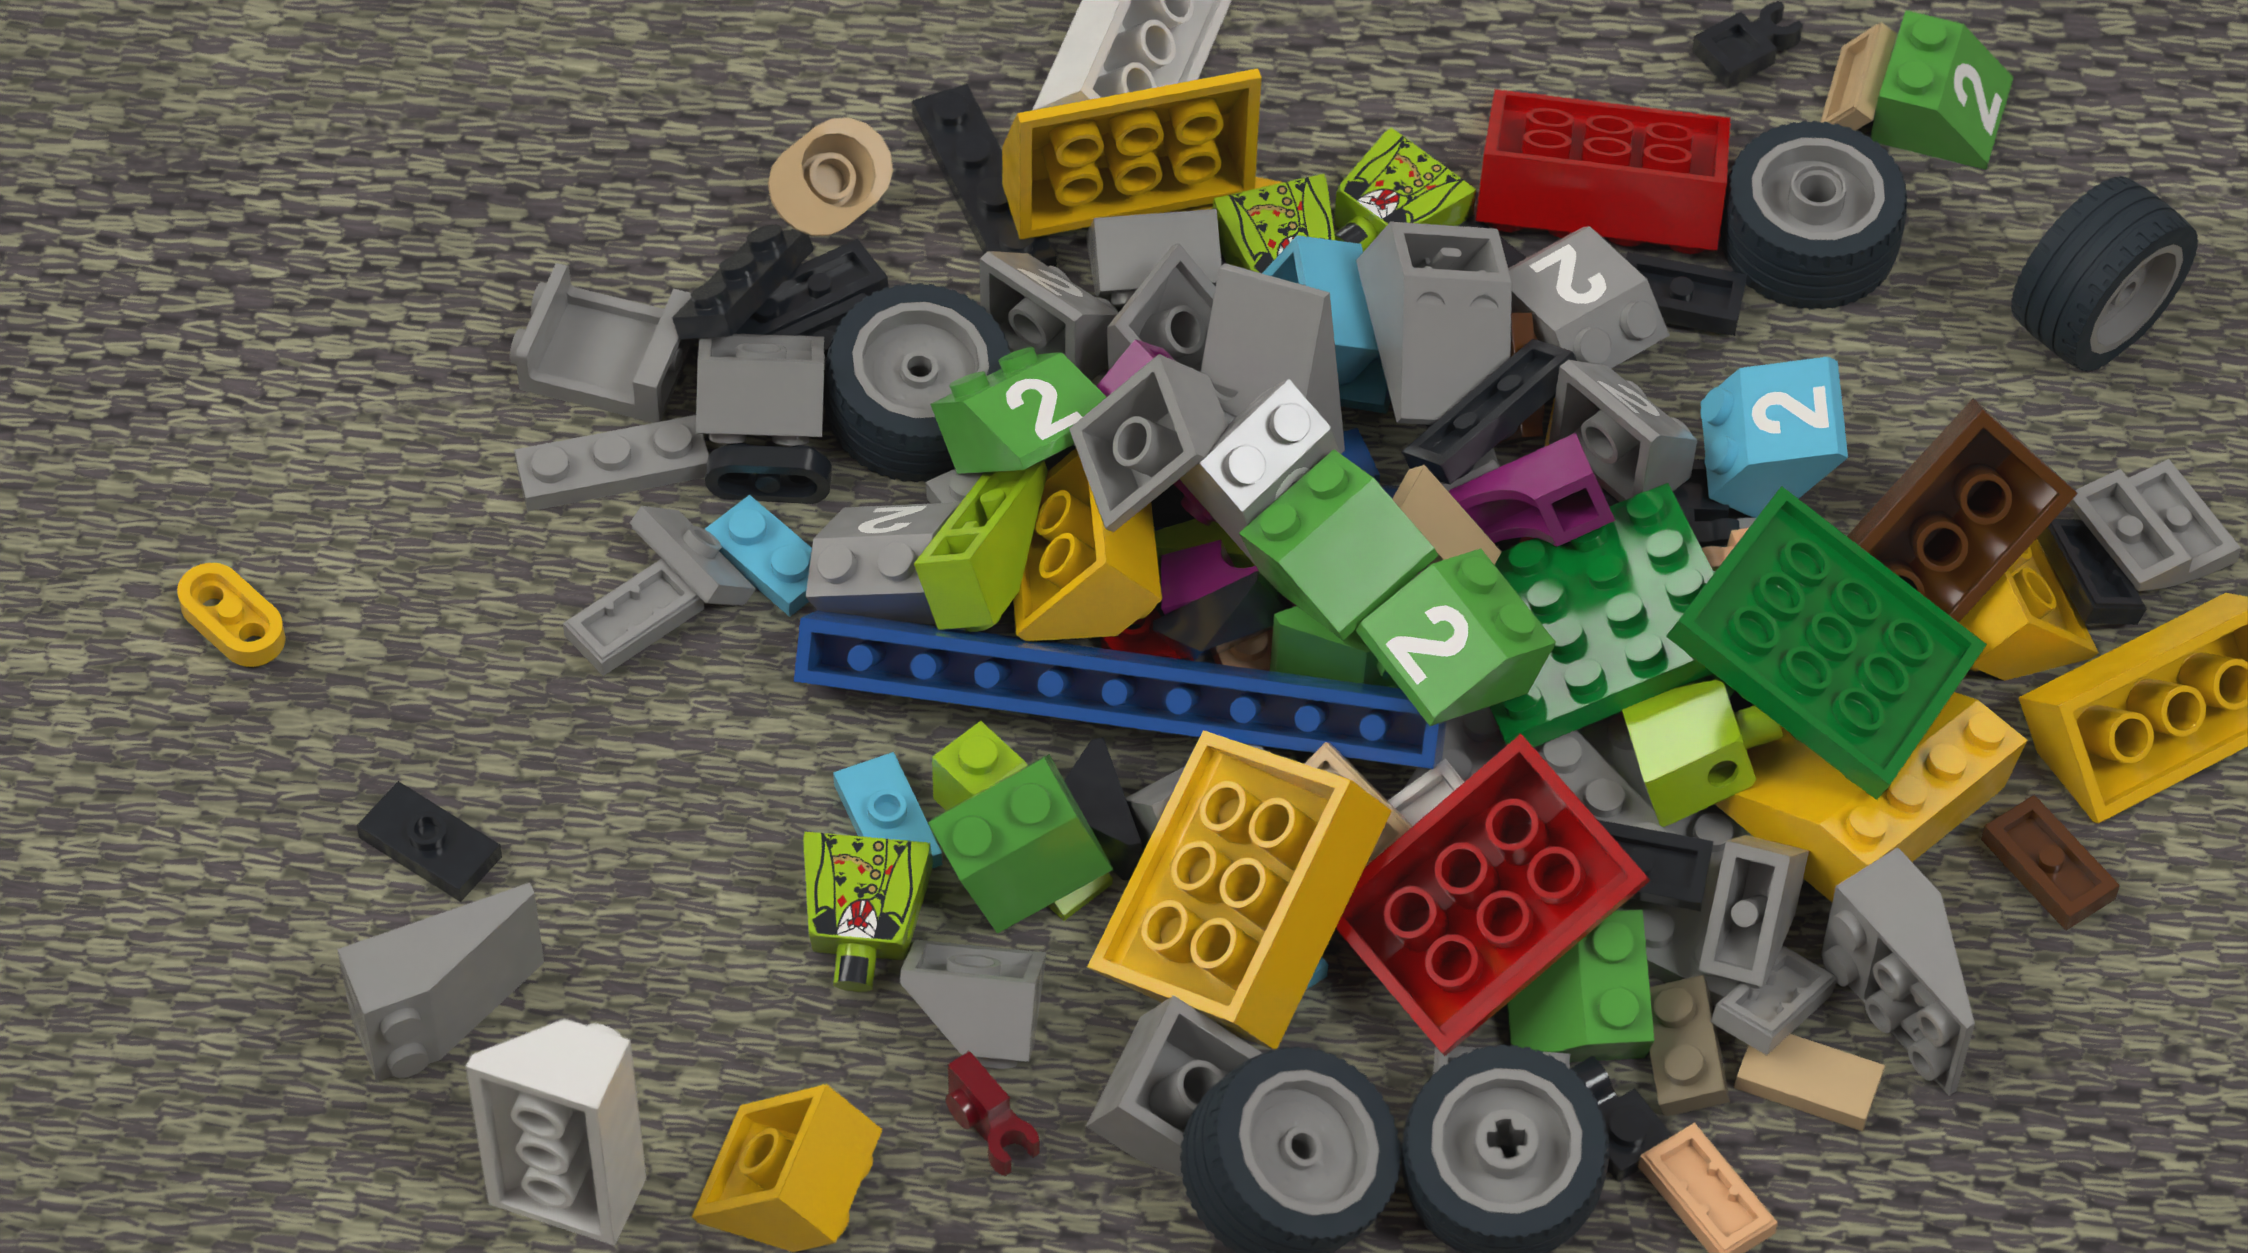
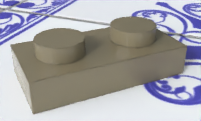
(1686, 1047)

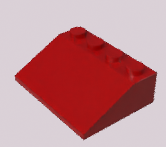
(1604, 167)
(1486, 894)

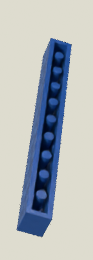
(1114, 688)

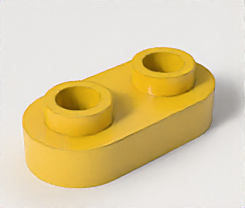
(235, 618)

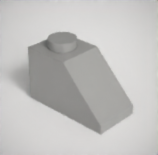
(1752, 908)

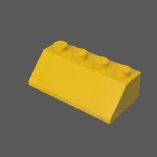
(2147, 709)

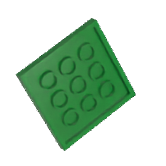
(1609, 611)
(1827, 642)

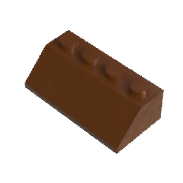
(1963, 511)

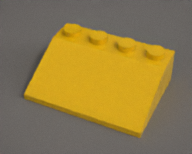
(1132, 153)
(1817, 809)
(1241, 887)

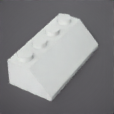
(1131, 48)
(560, 1127)

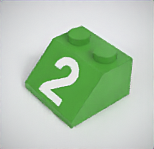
(1941, 93)
(1014, 413)
(1458, 638)

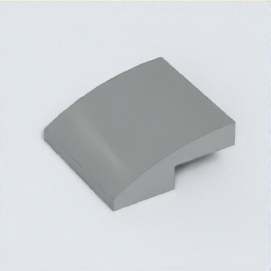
(2155, 527)

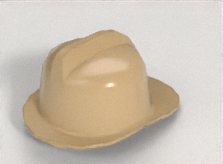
(830, 176)

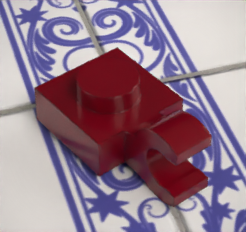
(981, 1103)

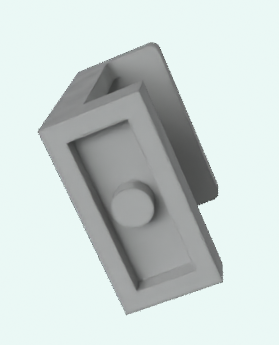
(600, 349)

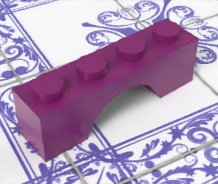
(1538, 496)

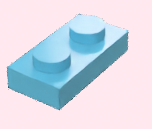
(765, 553)

